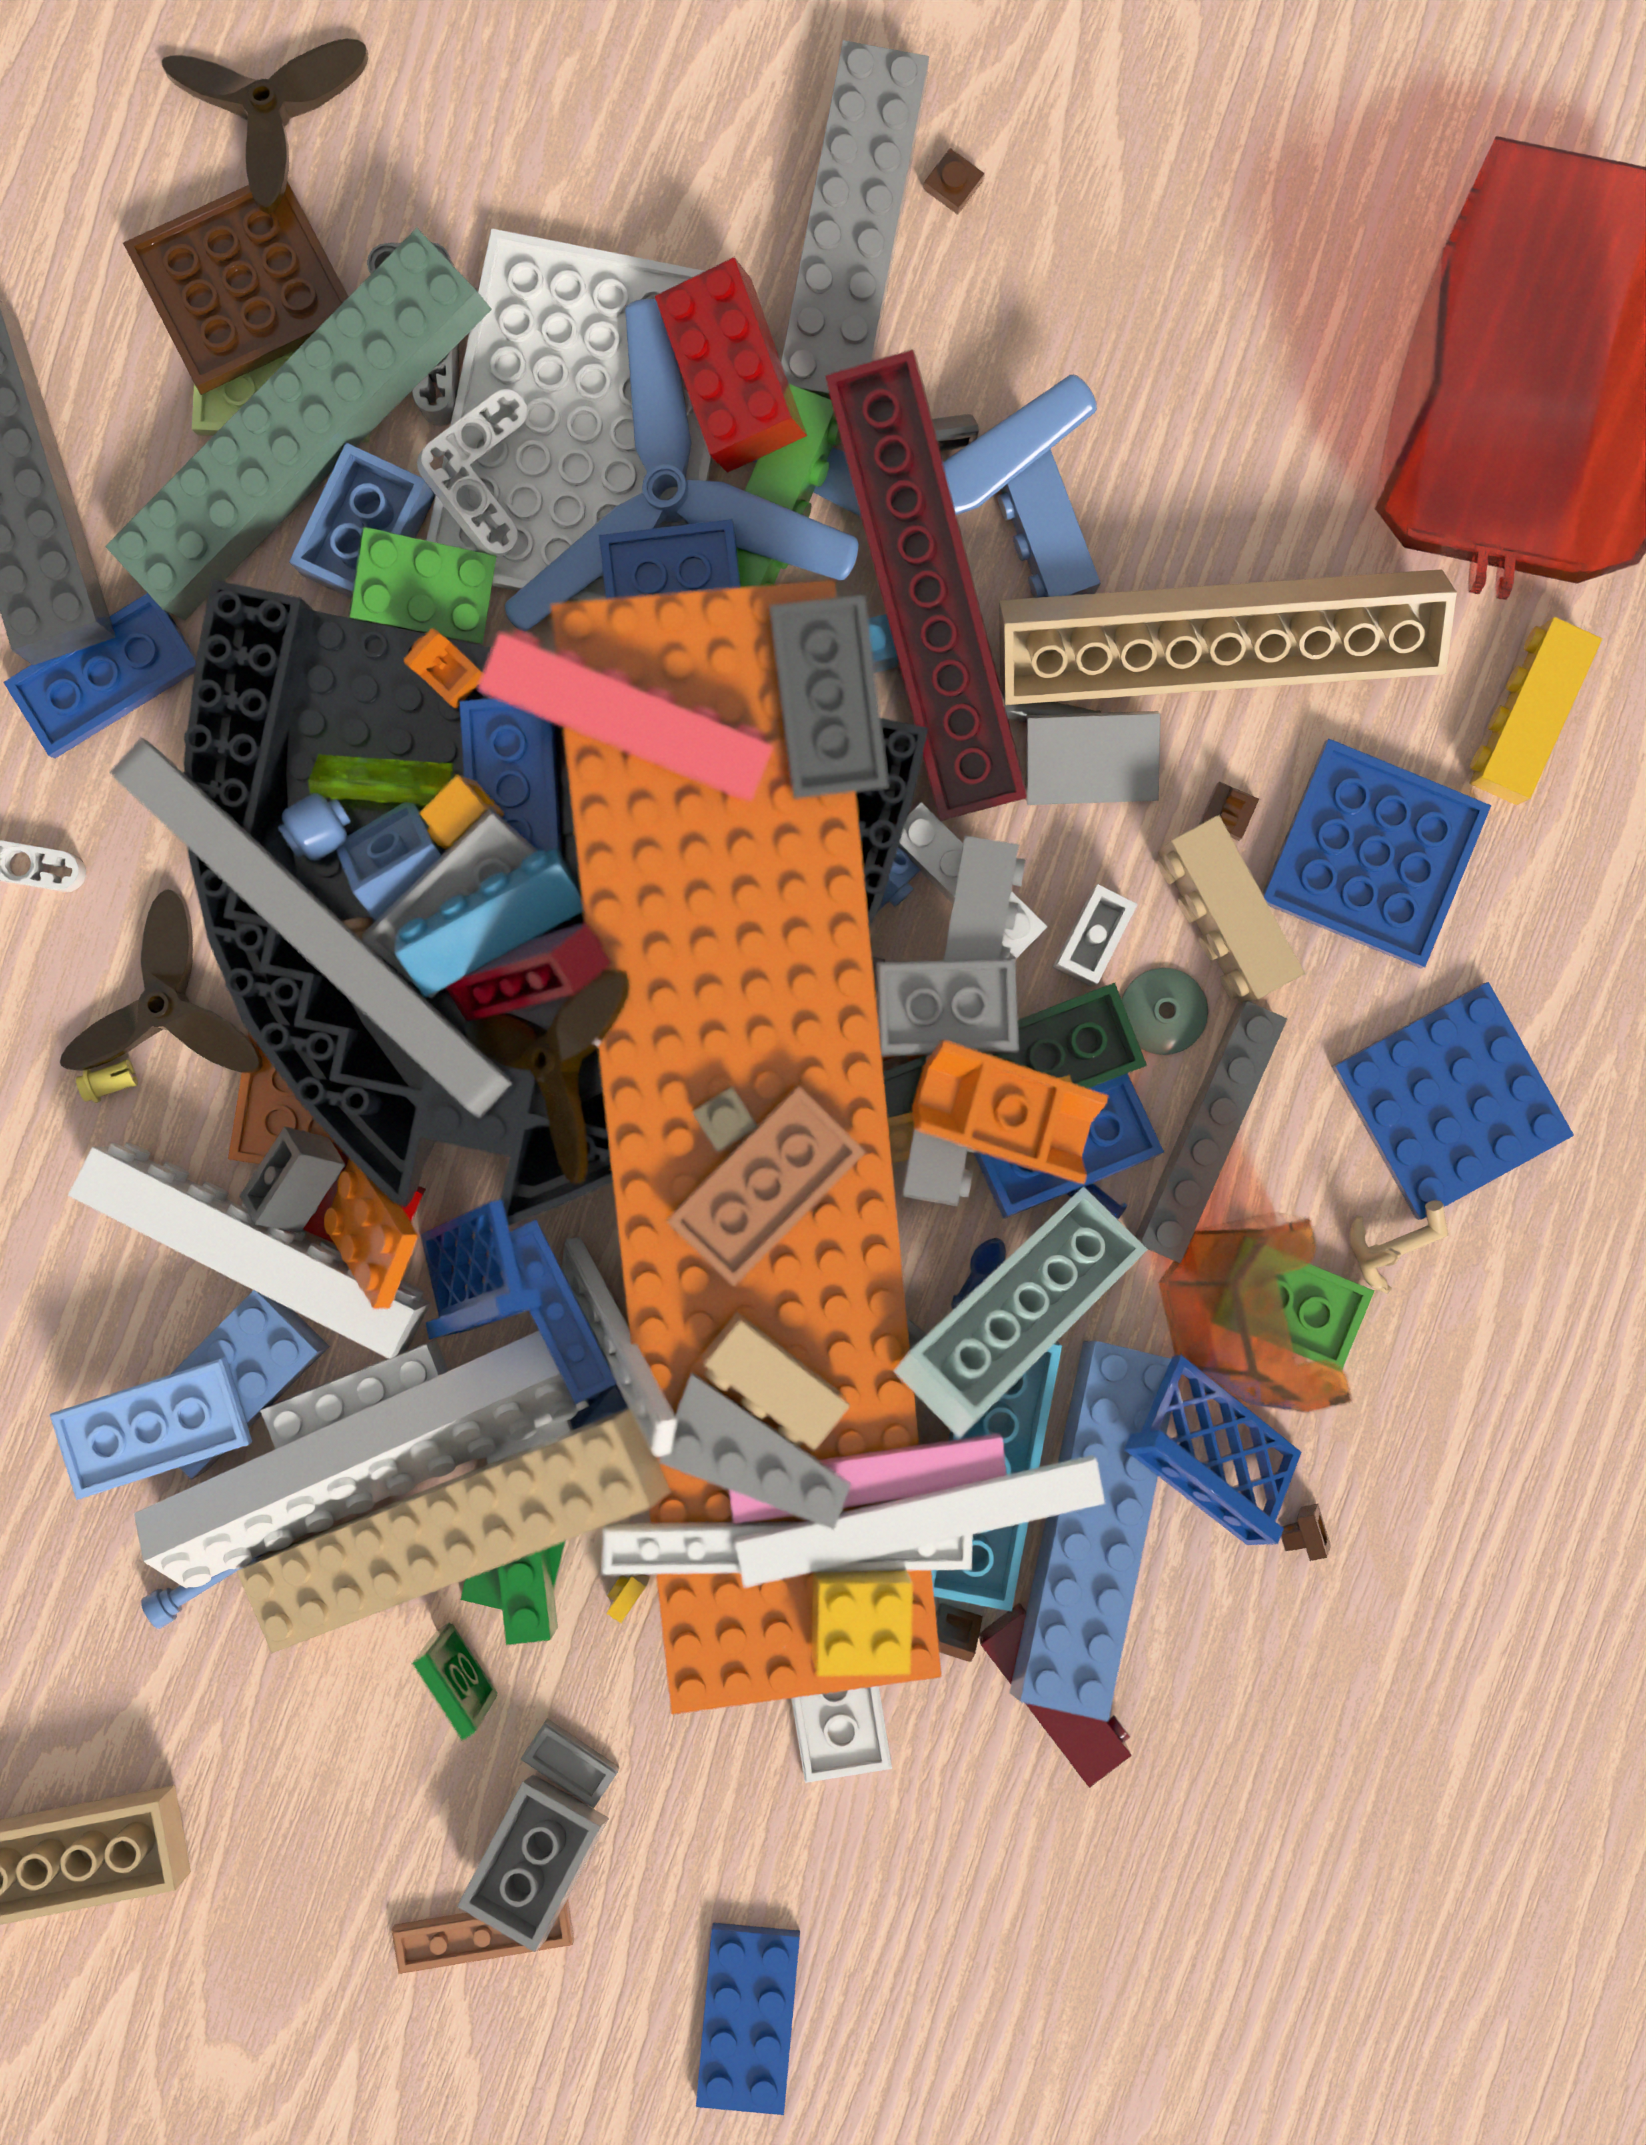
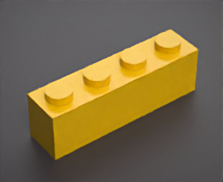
(1534, 710)

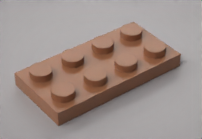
(765, 1185)

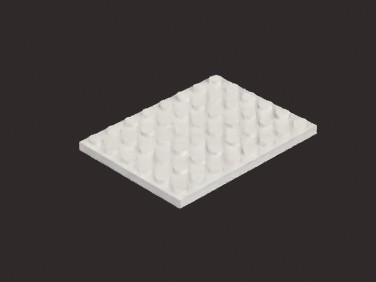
(565, 351)

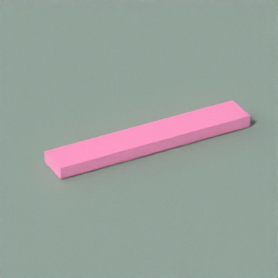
(900, 1473)

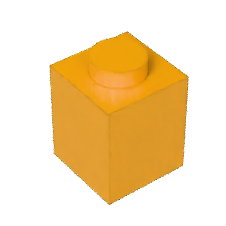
(456, 810)

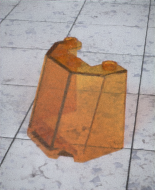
(1231, 1318)

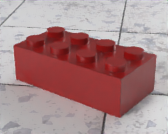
(730, 365)

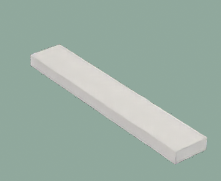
(614, 1341)

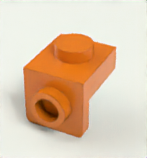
(444, 667)

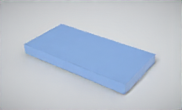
(150, 1428)

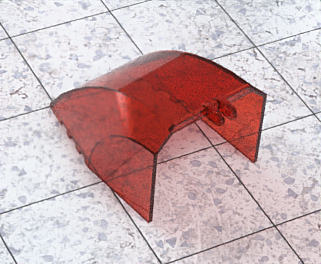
(1529, 377)

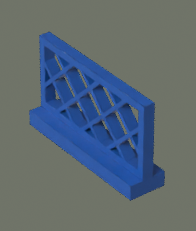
(481, 1302)
(560, 1316)
(1194, 1479)

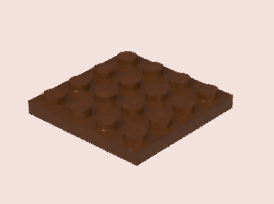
(237, 284)

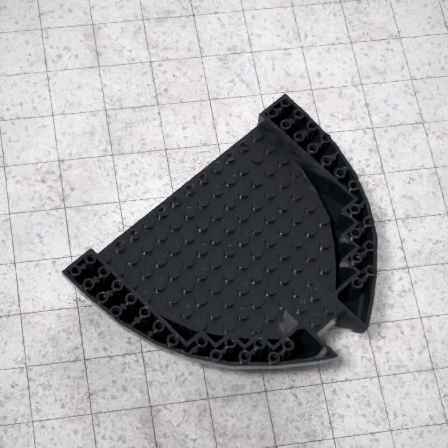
(304, 683)

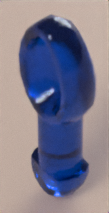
(983, 1263)

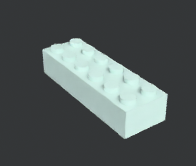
(1019, 1311)

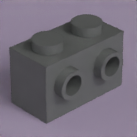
(292, 1180)

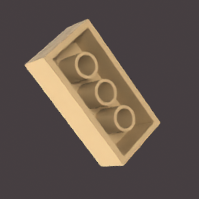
(1229, 912)

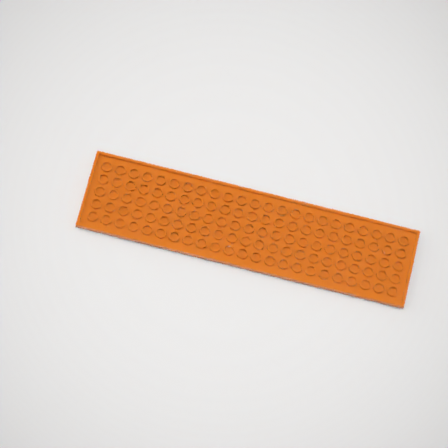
(760, 979)

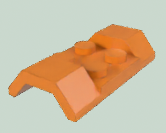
(1005, 1110)

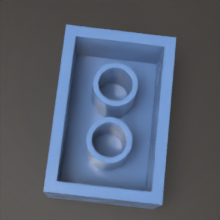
(358, 495)

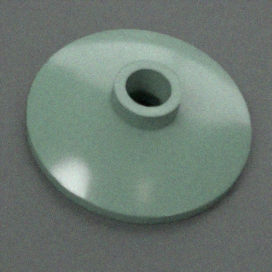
(1142, 1006)

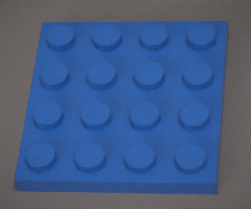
(1375, 853)
(1452, 1100)

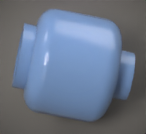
(314, 826)

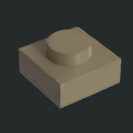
(724, 1119)

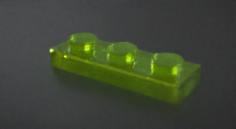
(379, 779)

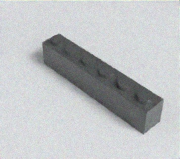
(1210, 1130)

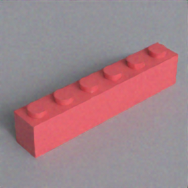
(625, 717)

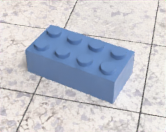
(265, 1353)

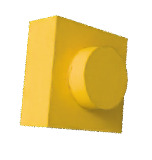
(625, 1594)

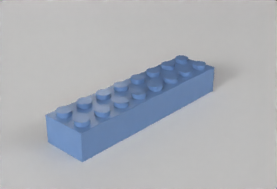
(1094, 1553)

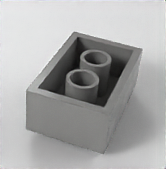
(533, 1862)

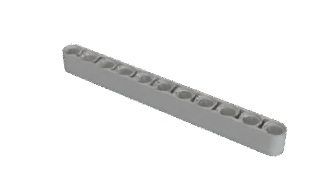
(311, 927)

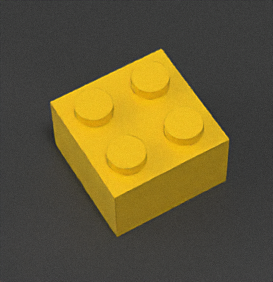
(861, 1622)

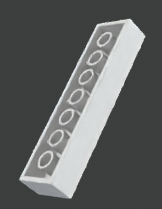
(224, 1237)

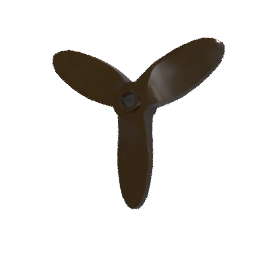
(270, 103)
(163, 1004)
(557, 1056)

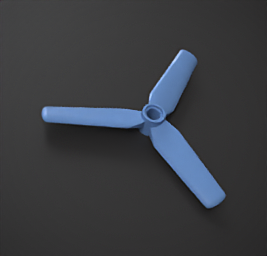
(664, 449)
(995, 456)

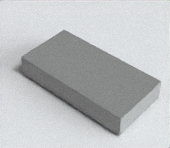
(570, 1763)

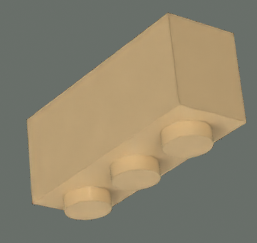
(774, 1382)

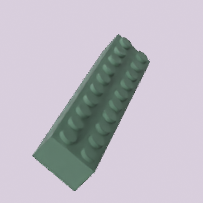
(298, 424)

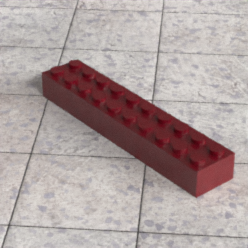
(926, 584)

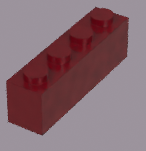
(531, 973)
(1088, 1743)

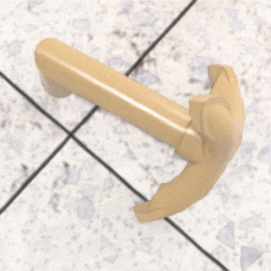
(1389, 1253)

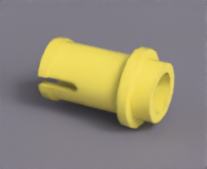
(106, 1081)

